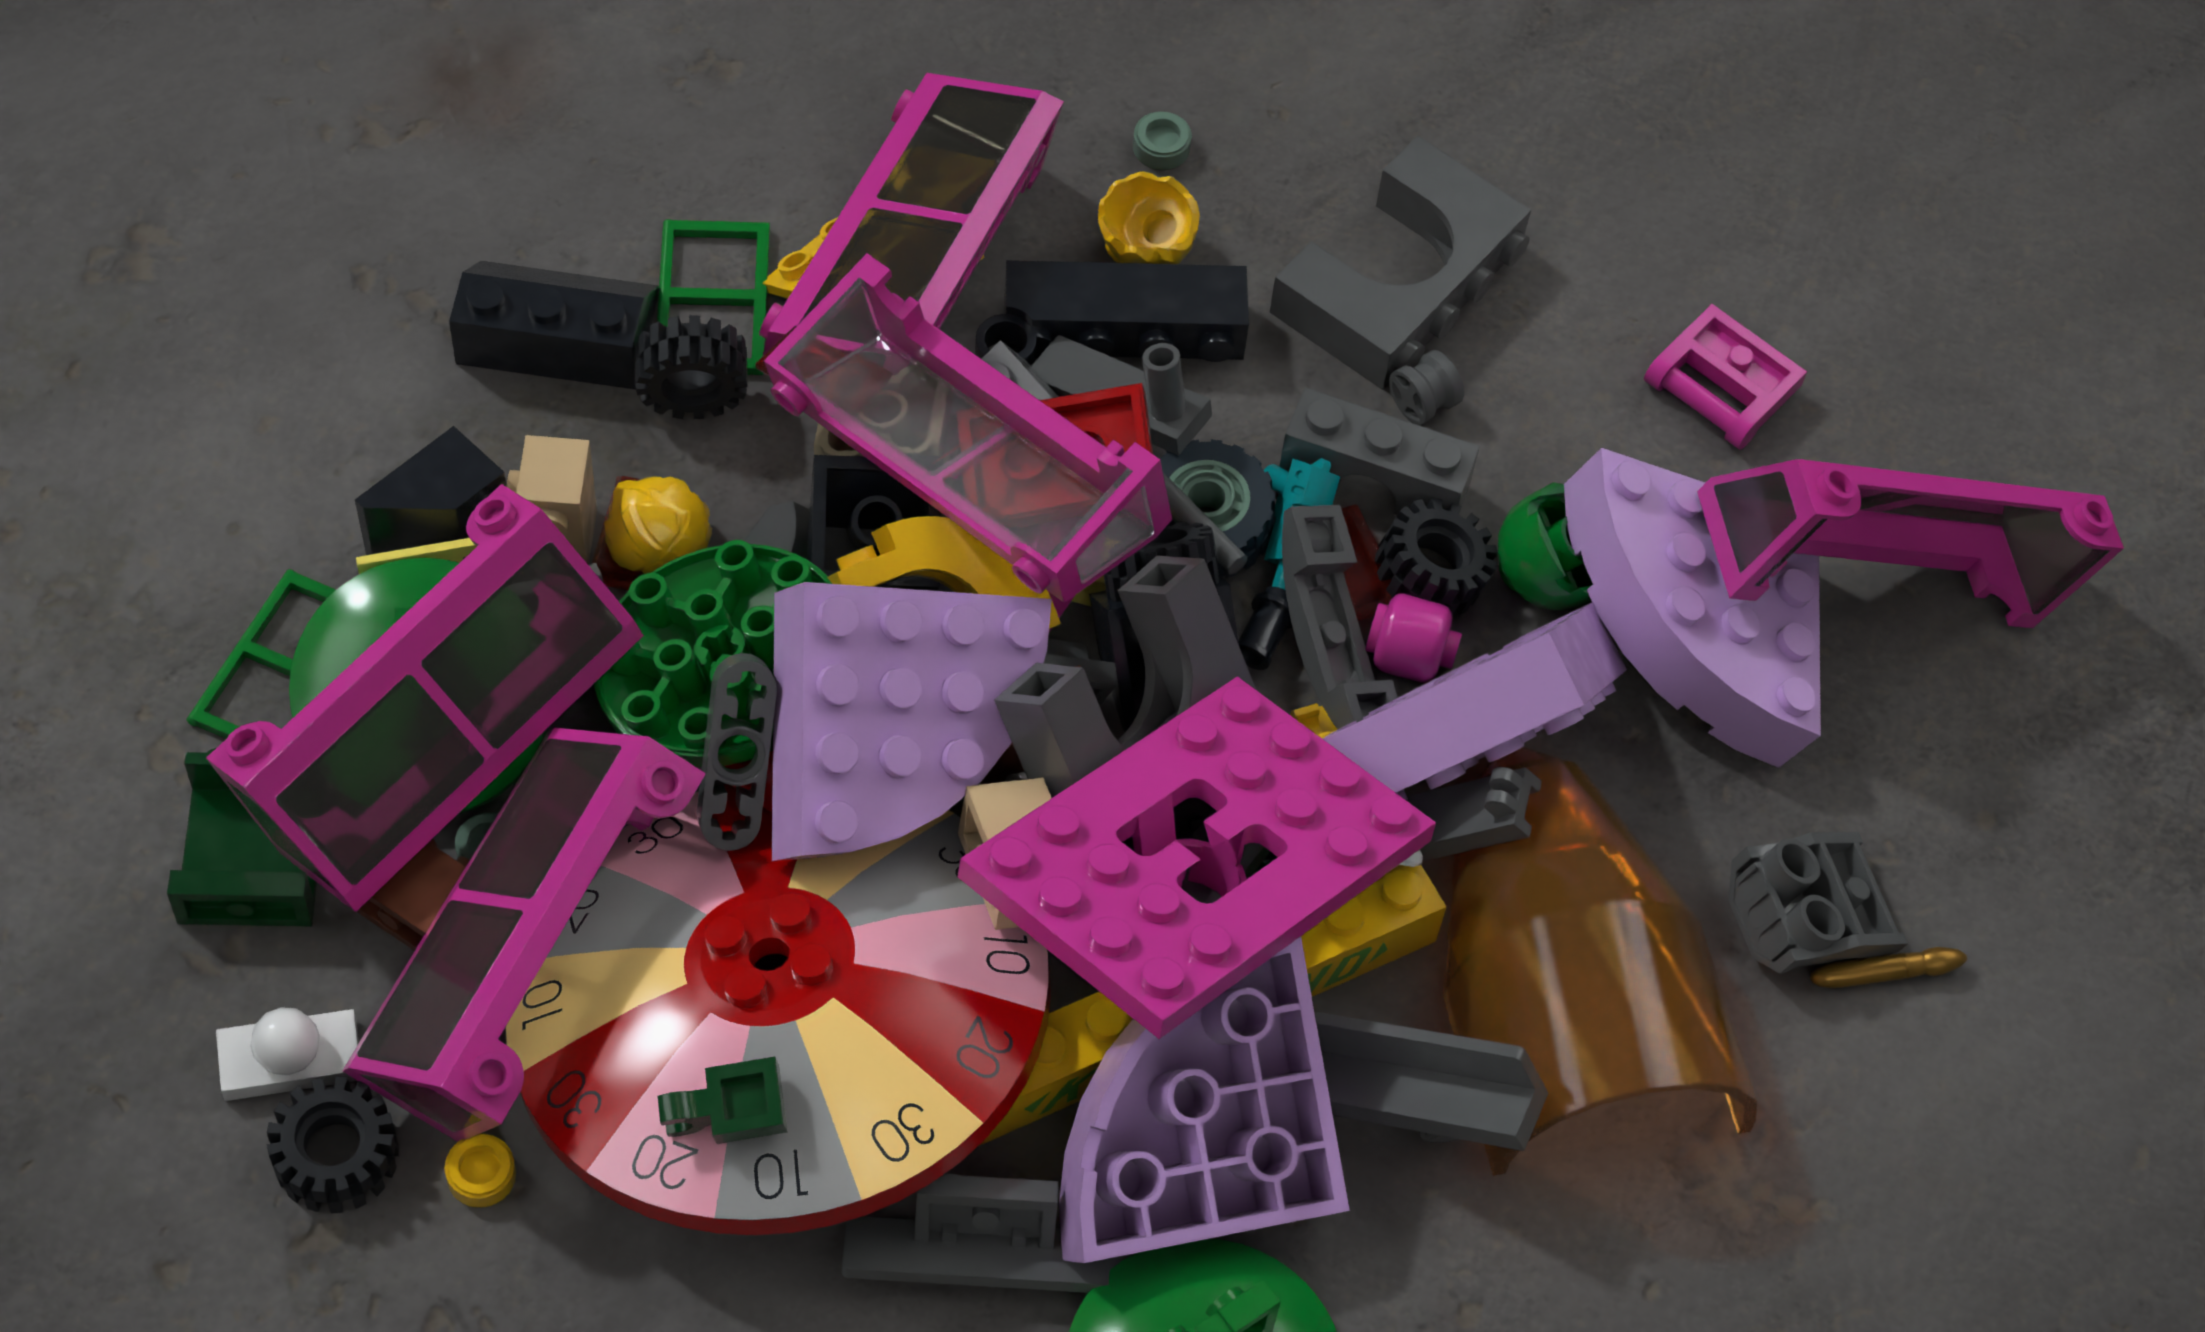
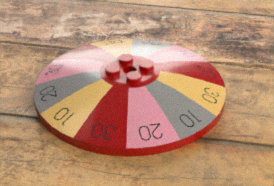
(890, 1023)

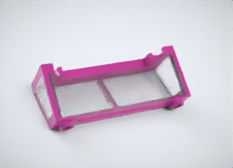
(968, 436)

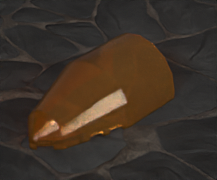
(1586, 960)

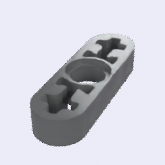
(759, 705)

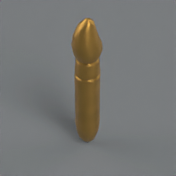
(1892, 967)

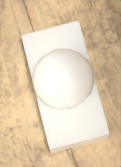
(285, 1052)

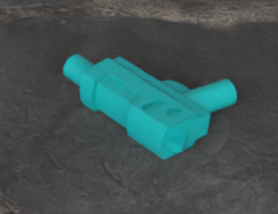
(1301, 486)

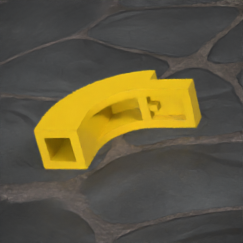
(937, 551)

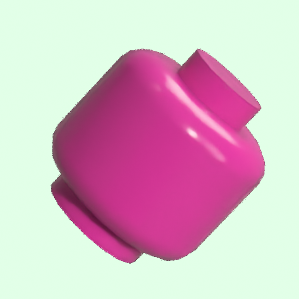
(1413, 638)

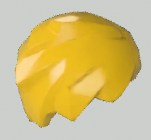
(1148, 219)
(655, 523)

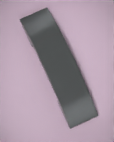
(1323, 616)

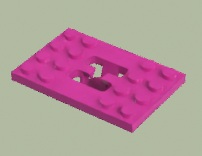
(1123, 911)

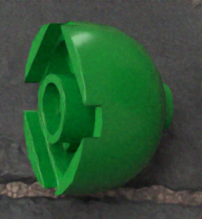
(1538, 553)

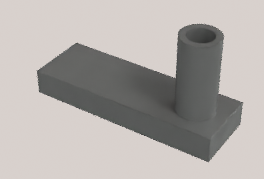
(1172, 410)

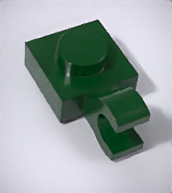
(739, 1103)

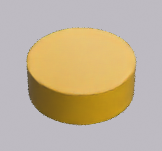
(480, 1170)

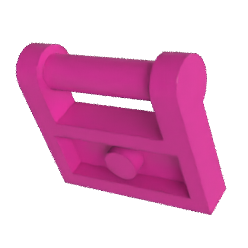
(1736, 363)

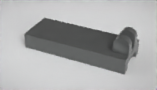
(1477, 812)

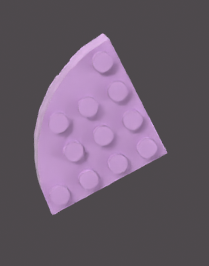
(1666, 605)
(1487, 705)
(888, 707)
(1207, 1126)

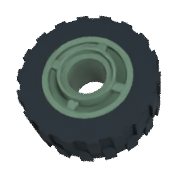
(1234, 486)

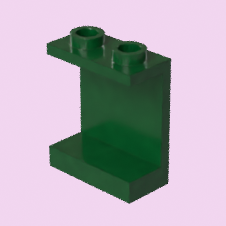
(230, 864)

